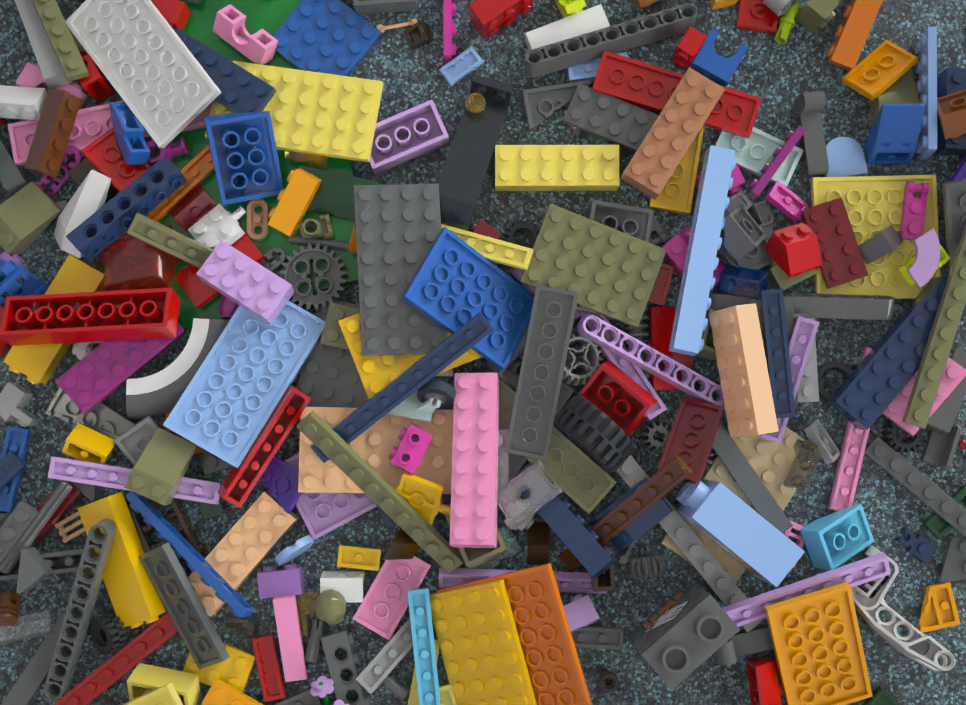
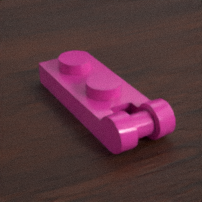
(913, 210)

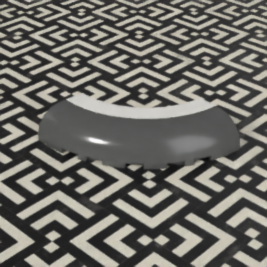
(161, 391)

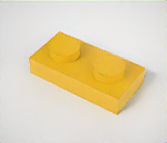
(359, 557)

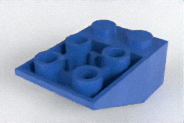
(894, 134)

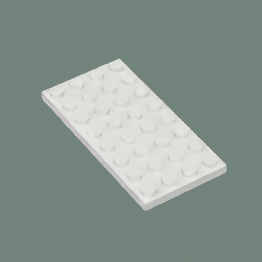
(144, 63)

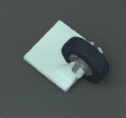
(425, 400)

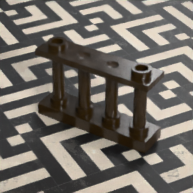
(144, 530)

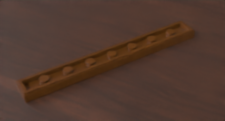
(634, 505)

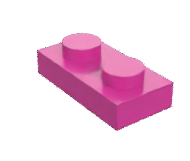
(786, 201)

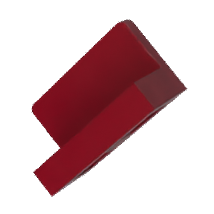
(193, 208)

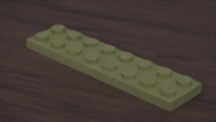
(565, 462)

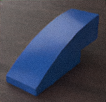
(129, 134)

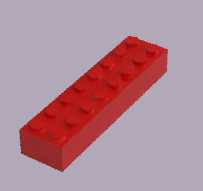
(90, 317)

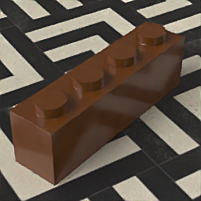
(53, 133)

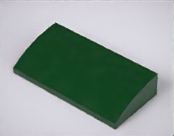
(335, 193)

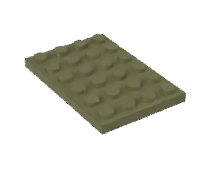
(598, 262)

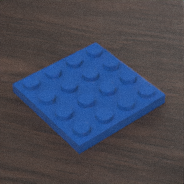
(325, 37)

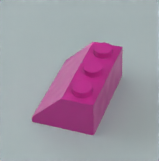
(677, 251)

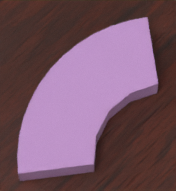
(926, 258)

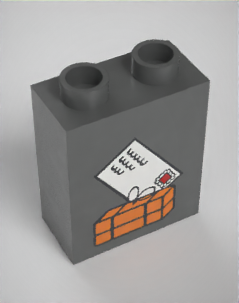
(683, 633)

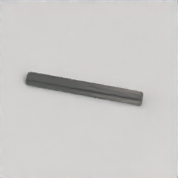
(35, 526)

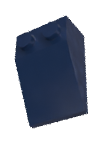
(641, 524)

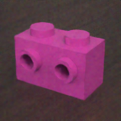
(411, 449)

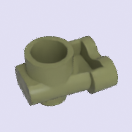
(321, 228)

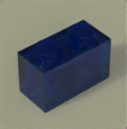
(742, 282)

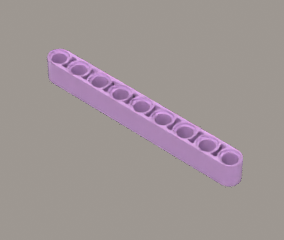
(651, 363)

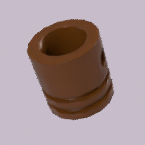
(9, 608)

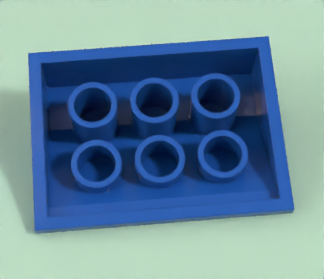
(244, 156)

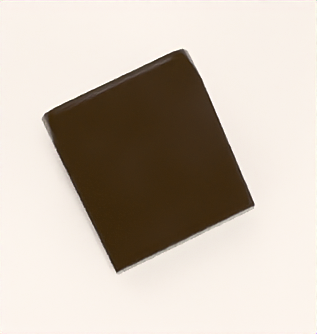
(419, 35)

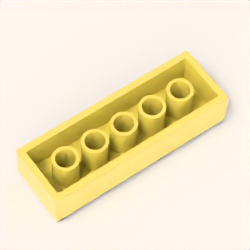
(557, 167)

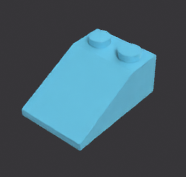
(837, 537)

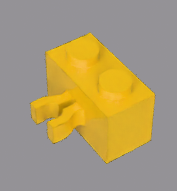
(88, 445)

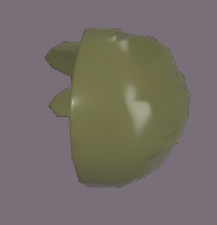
(330, 607)

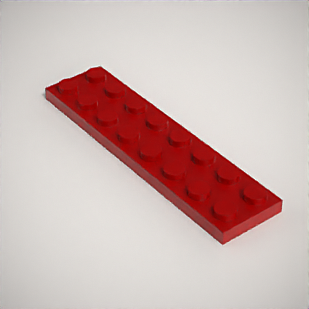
(653, 87)

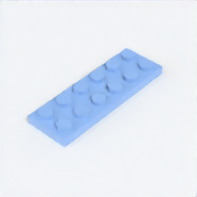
(927, 91)

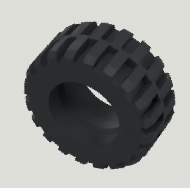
(594, 433)

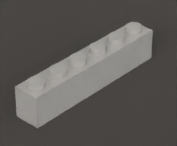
(41, 45)

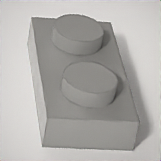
(826, 447)

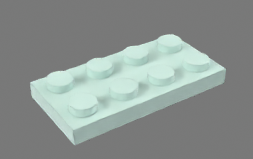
(757, 150)

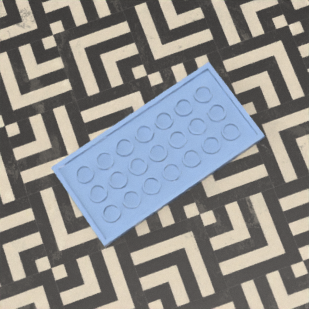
(244, 381)

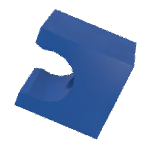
(714, 66)

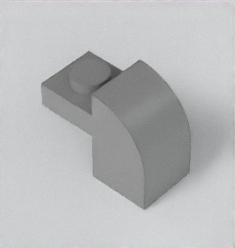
(12, 403)

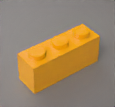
(294, 201)

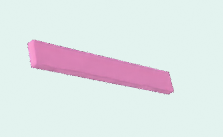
(849, 465)

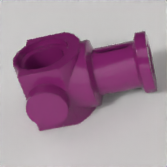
(171, 150)

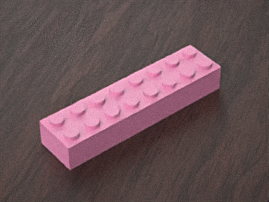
(475, 461)

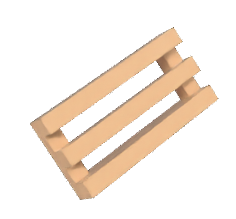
(63, 532)

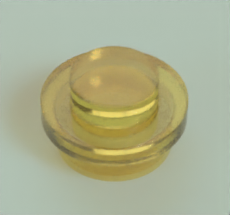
(475, 103)

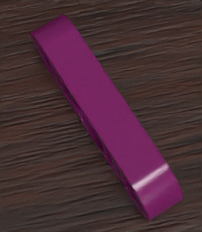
(61, 179)

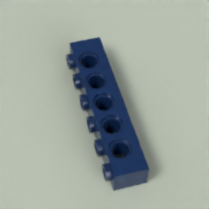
(118, 213)

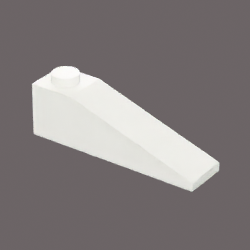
(84, 203)

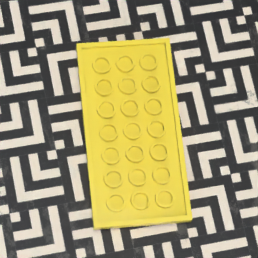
(318, 111)

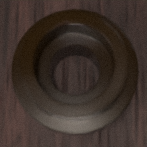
(608, 687)

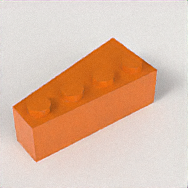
(853, 33)

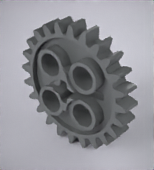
(331, 274)

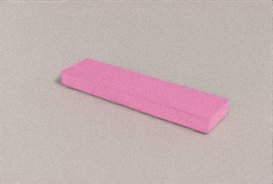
(290, 638)

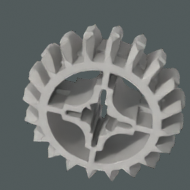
(589, 366)

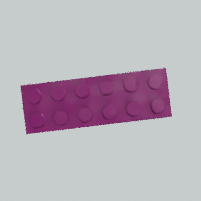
(109, 368)

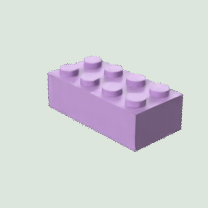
(407, 137)
(245, 282)

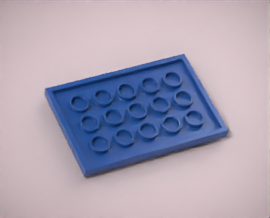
(459, 284)

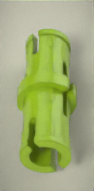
(786, 22)

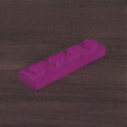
(779, 155)

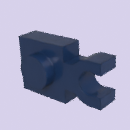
(918, 546)

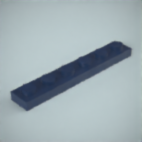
(777, 352)

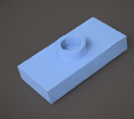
(461, 66)

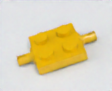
(422, 496)

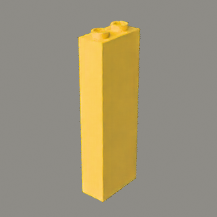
(40, 361)
(124, 575)

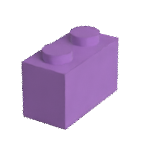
(280, 582)

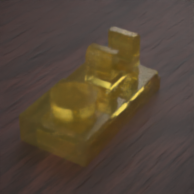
(303, 157)

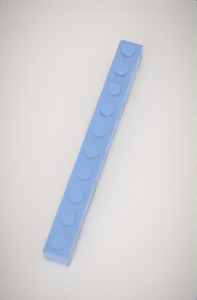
(702, 251)

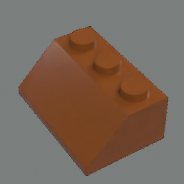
(952, 114)

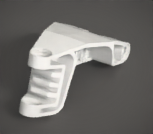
(914, 645)

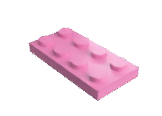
(951, 377)
(388, 594)

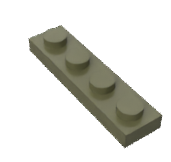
(169, 240)

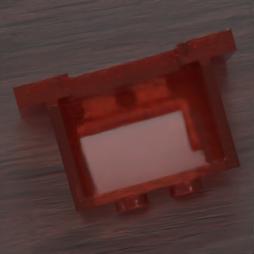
(137, 264)

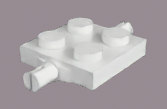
(218, 226)

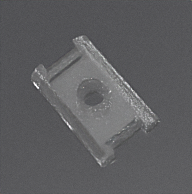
(540, 490)

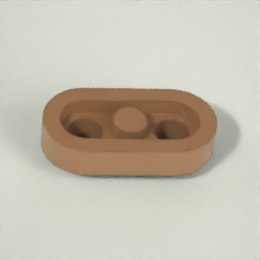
(257, 220)

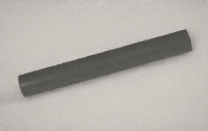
(313, 241)

